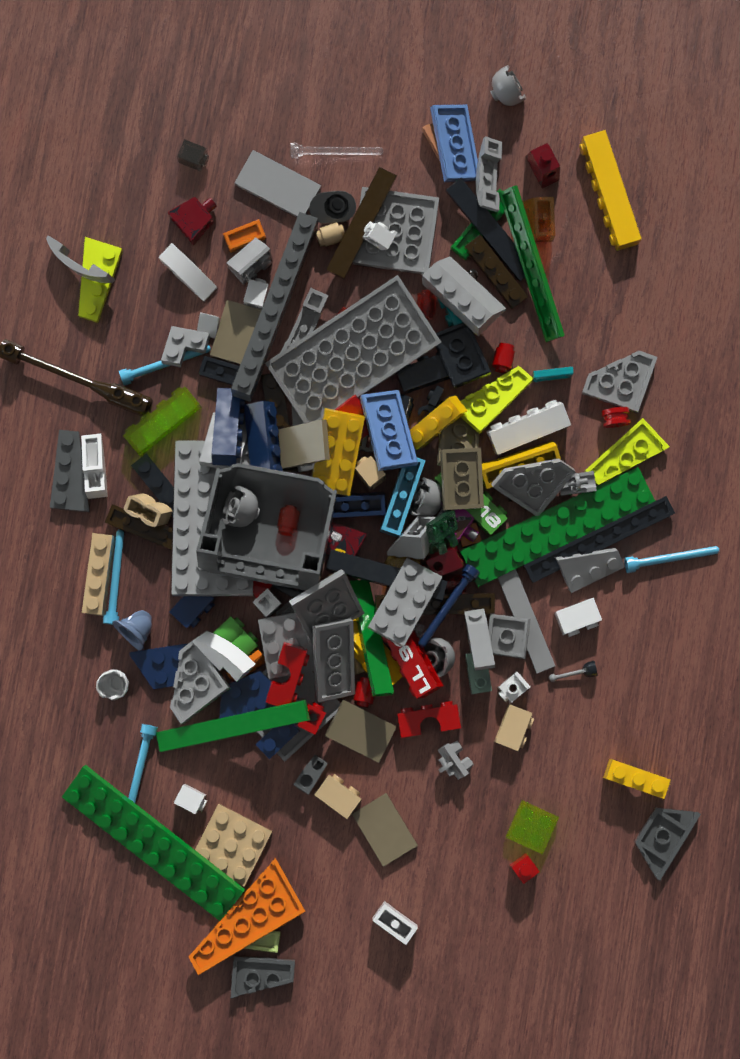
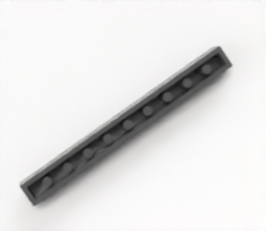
(274, 307)

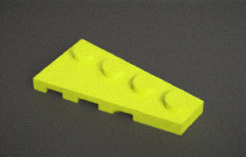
(94, 293)
(494, 398)
(630, 450)

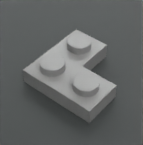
(182, 340)

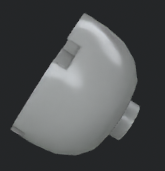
(507, 87)
(427, 499)
(240, 507)
(441, 655)

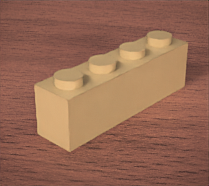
(98, 574)

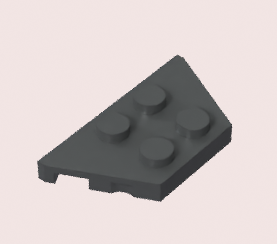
(664, 836)

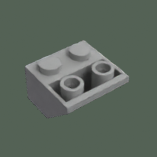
(250, 261)
(413, 540)

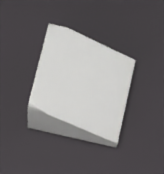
(208, 324)

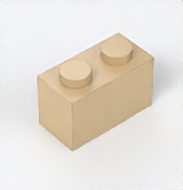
(368, 473)
(514, 727)
(338, 796)

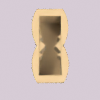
(148, 510)

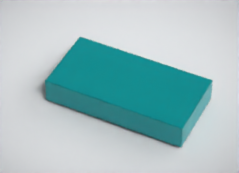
(552, 374)

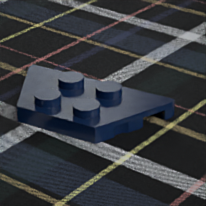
(158, 664)
(245, 695)

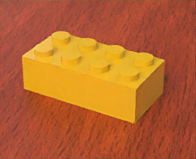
(344, 441)

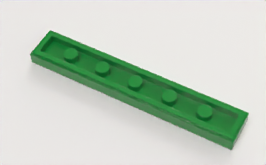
(372, 642)

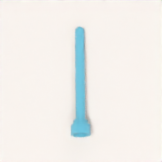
(128, 375)
(633, 564)
(111, 614)
(148, 733)

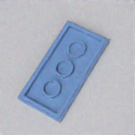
(455, 142)
(388, 430)

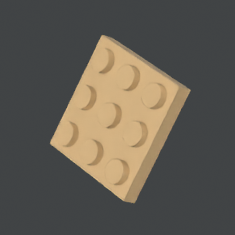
(233, 843)

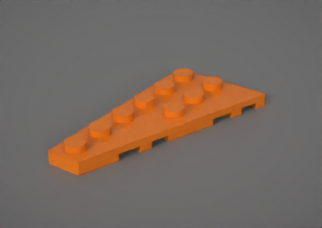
(257, 913)

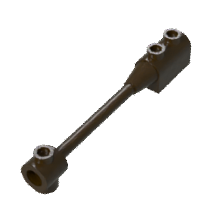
(113, 393)

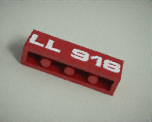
(415, 667)

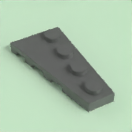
(68, 477)

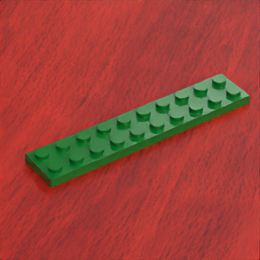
(558, 526)
(153, 843)

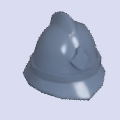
(135, 628)

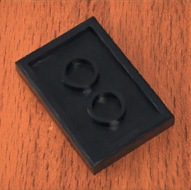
(461, 355)

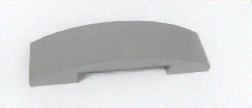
(486, 174)
(94, 273)
(308, 317)

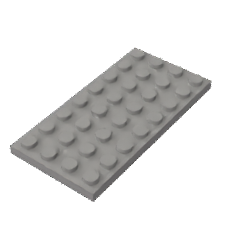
(353, 351)
(191, 499)

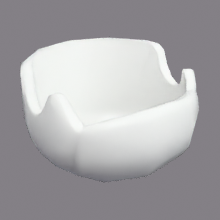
(112, 684)

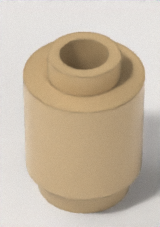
(330, 234)

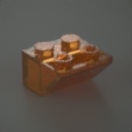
(541, 218)

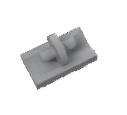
(579, 483)
(451, 762)

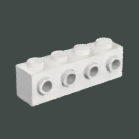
(528, 427)

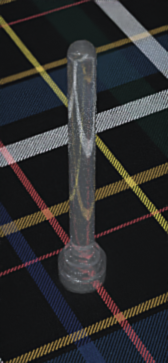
(298, 150)

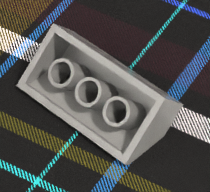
(462, 294)

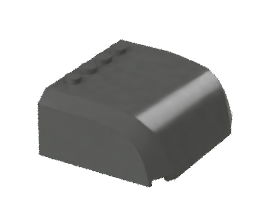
(258, 549)

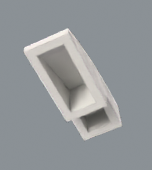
(187, 272)
(94, 466)
(224, 655)

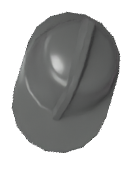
(333, 206)

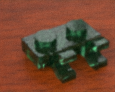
(442, 530)

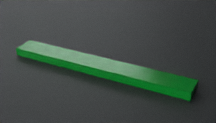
(531, 263)
(233, 726)

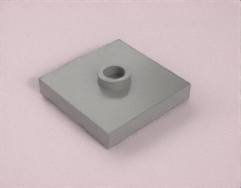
(509, 635)

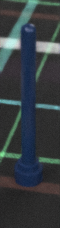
(469, 574)

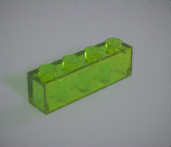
(162, 421)

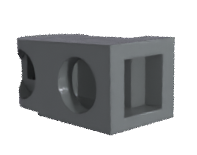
(310, 774)

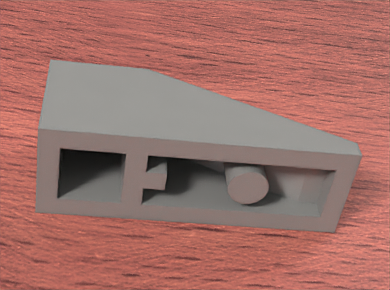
(479, 639)

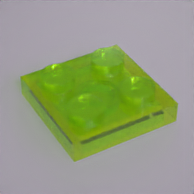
(532, 827)

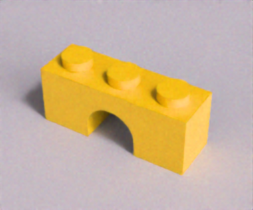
(436, 421)
(636, 778)

